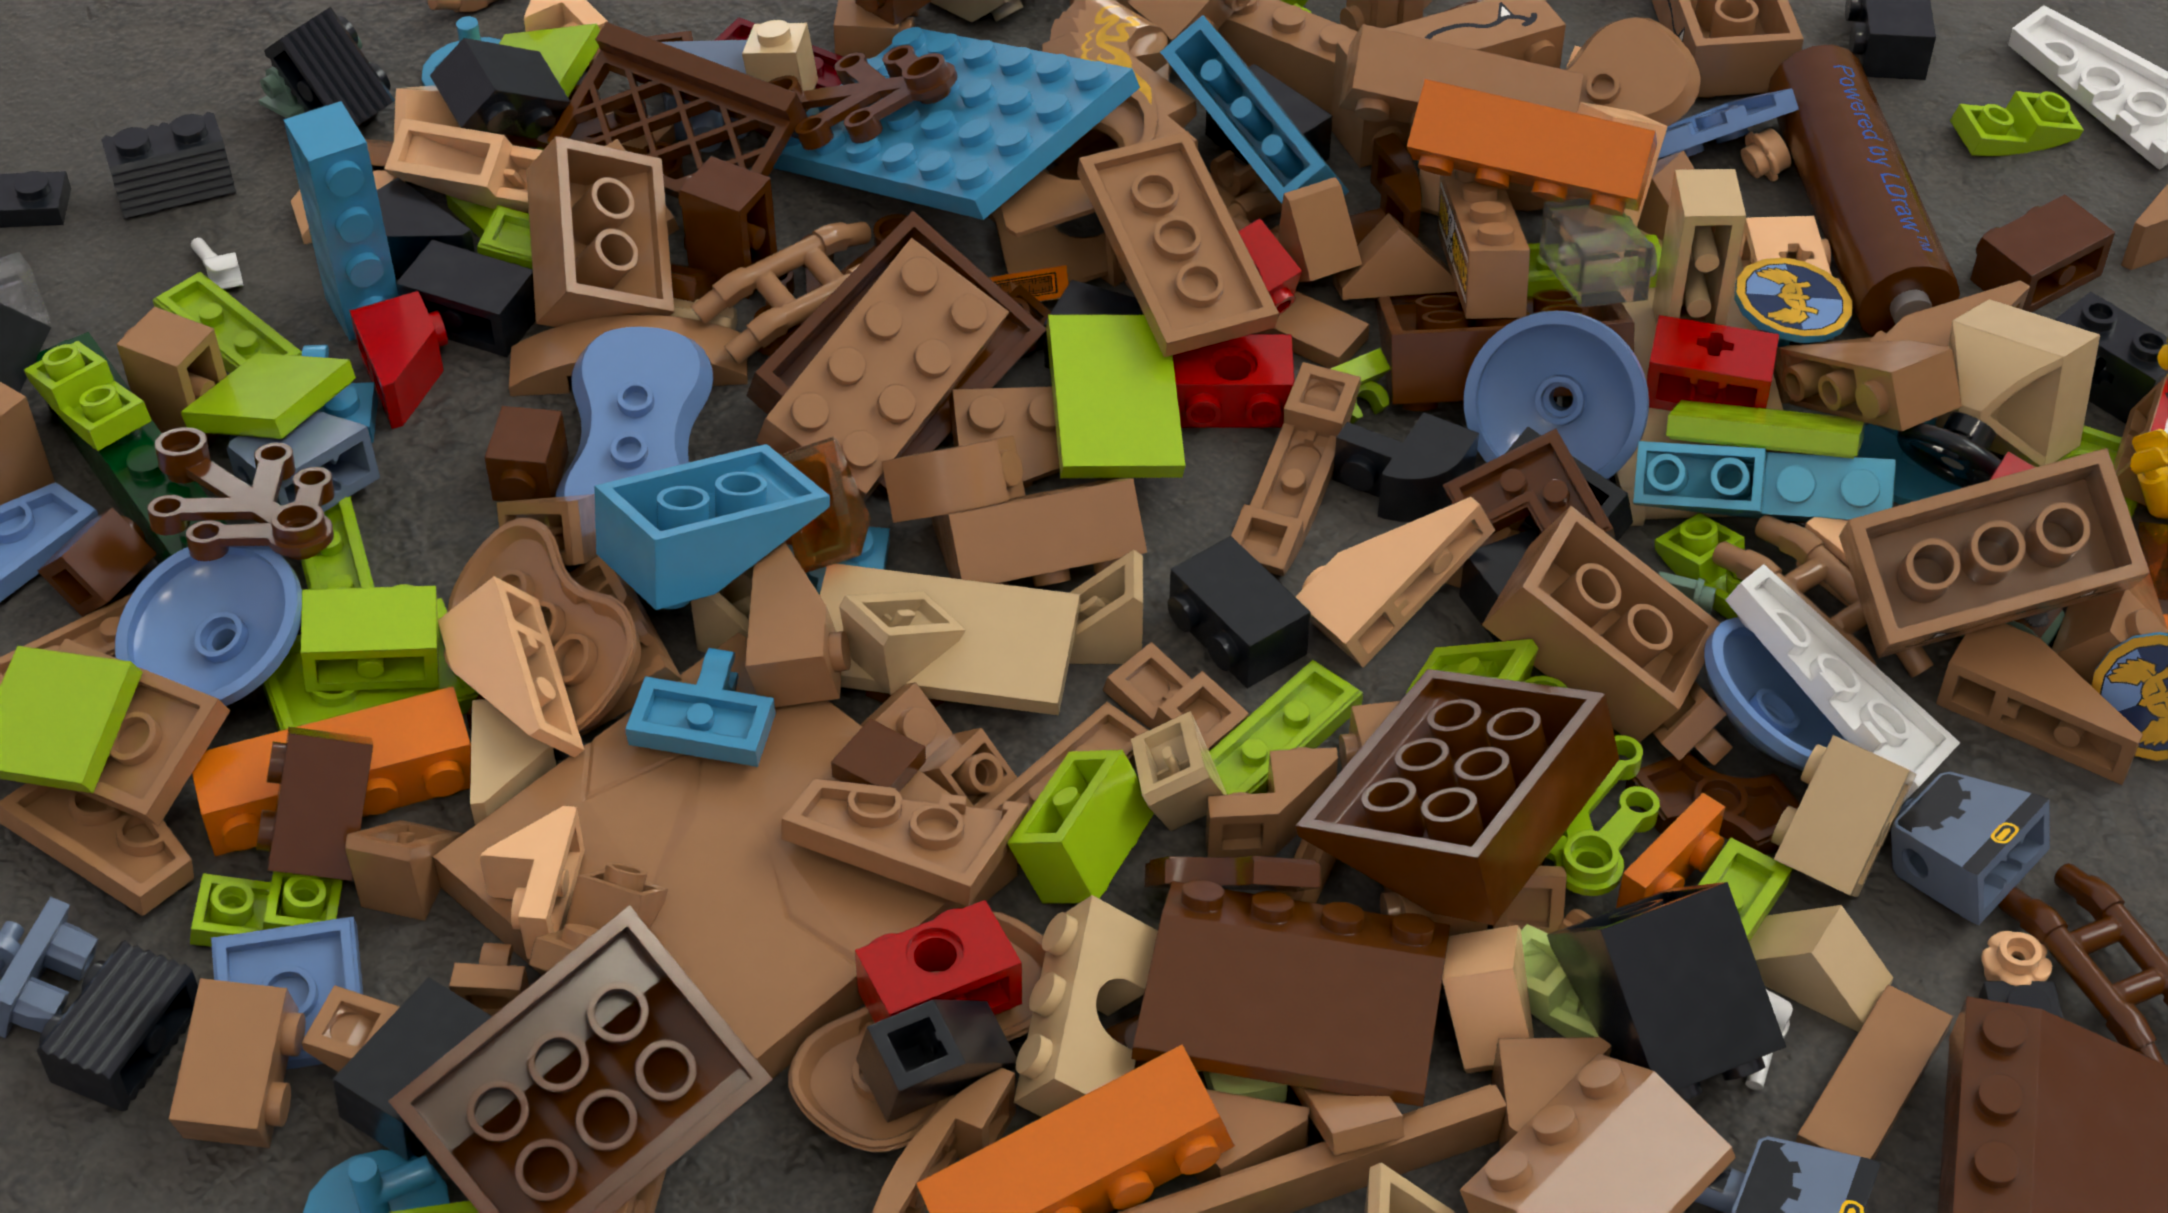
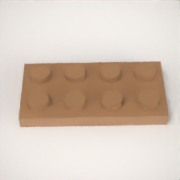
(1177, 243)

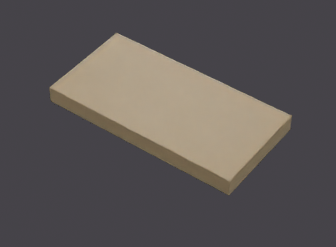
(1012, 644)

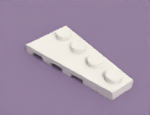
(2102, 77)
(1840, 679)

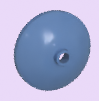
(1532, 356)
(214, 621)
(1763, 697)

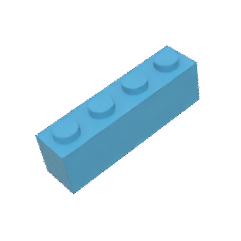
(1245, 110)
(341, 210)

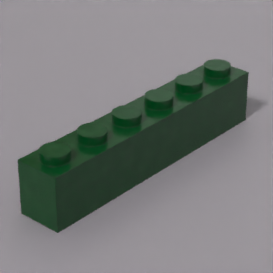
(132, 471)

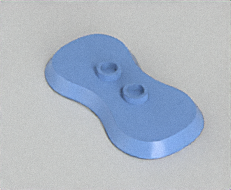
(635, 405)

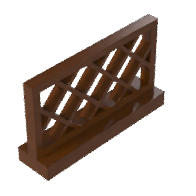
(688, 78)

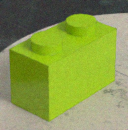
(370, 638)
(1081, 826)

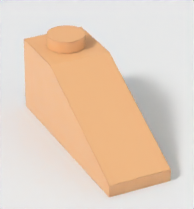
(1384, 581)
(506, 655)

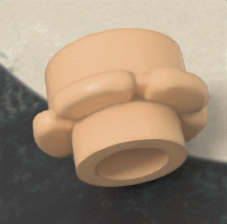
(1765, 154)
(2002, 966)

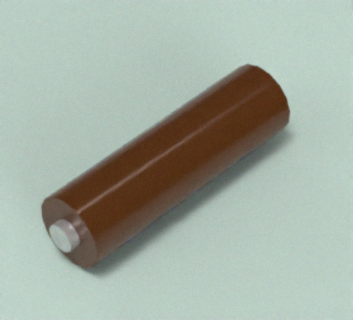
(1861, 189)

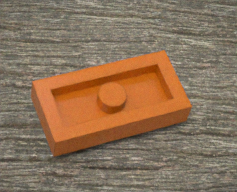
(1684, 846)

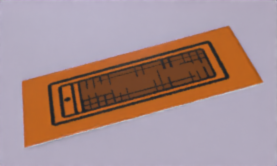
(1041, 283)

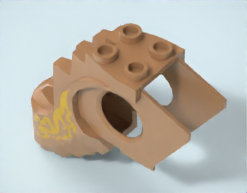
(1157, 109)

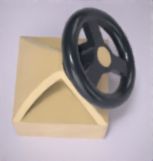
(2019, 390)

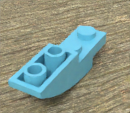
(1760, 482)

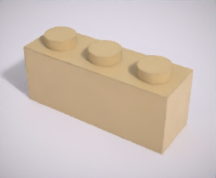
(1700, 246)

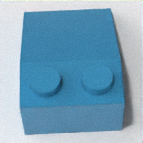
(701, 522)

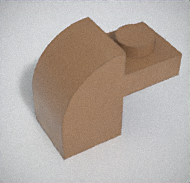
(953, 479)

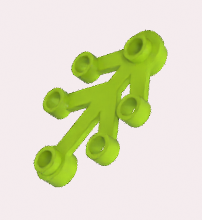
(1602, 848)

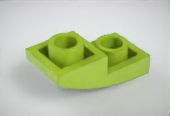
(2026, 125)
(86, 395)
(1690, 551)
(246, 905)

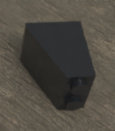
(1673, 986)

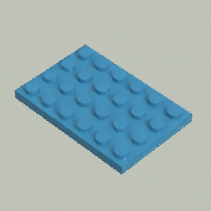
(980, 142)

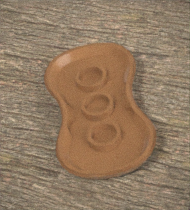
(1631, 68)
(587, 629)
(834, 1090)

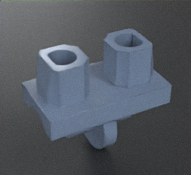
(49, 945)

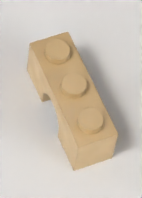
(1090, 964)

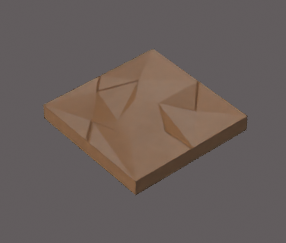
(744, 913)

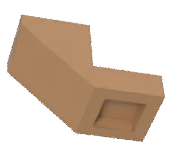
(957, 762)
(1266, 822)
(594, 903)

